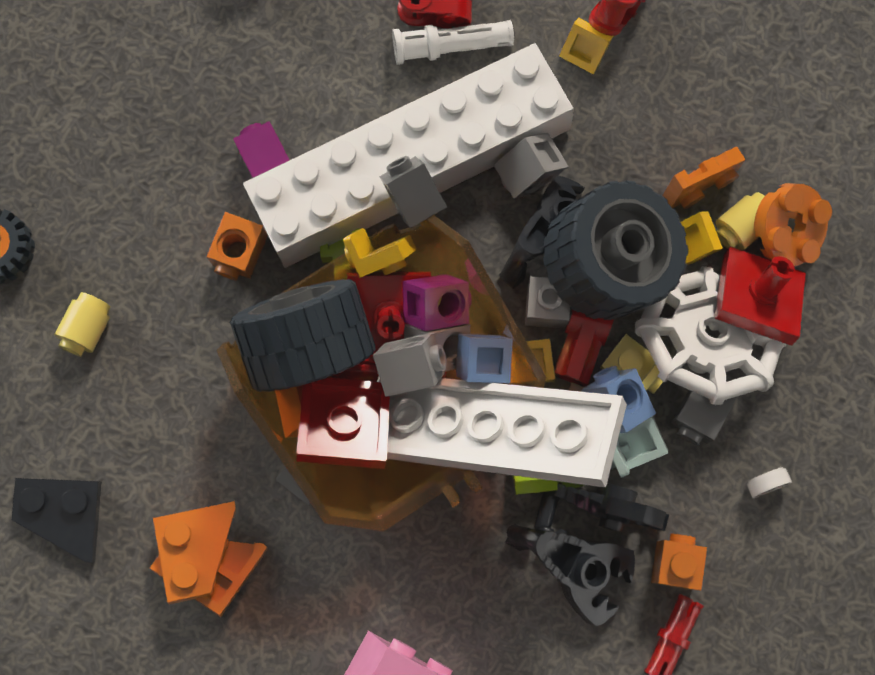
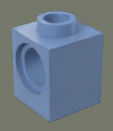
(484, 358)
(625, 384)

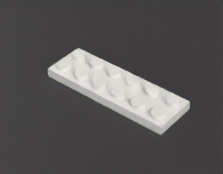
(507, 430)

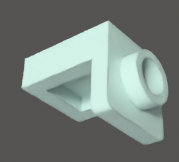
(638, 447)

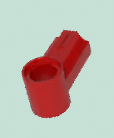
(581, 347)

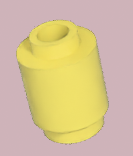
(737, 224)
(83, 324)

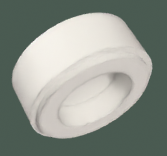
(768, 482)

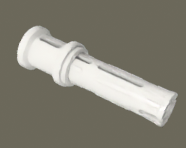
(434, 41)

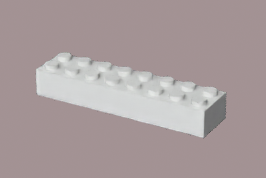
(450, 130)

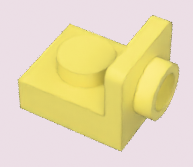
(631, 355)

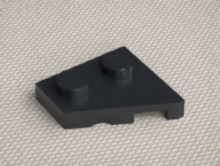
(60, 513)

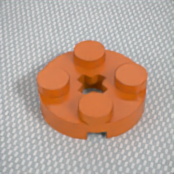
(810, 228)

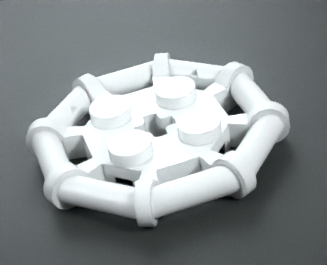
(702, 351)

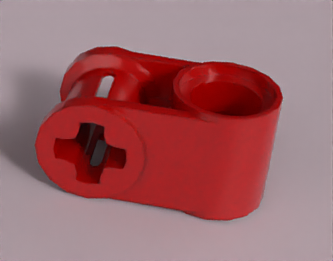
(436, 13)
(613, 15)

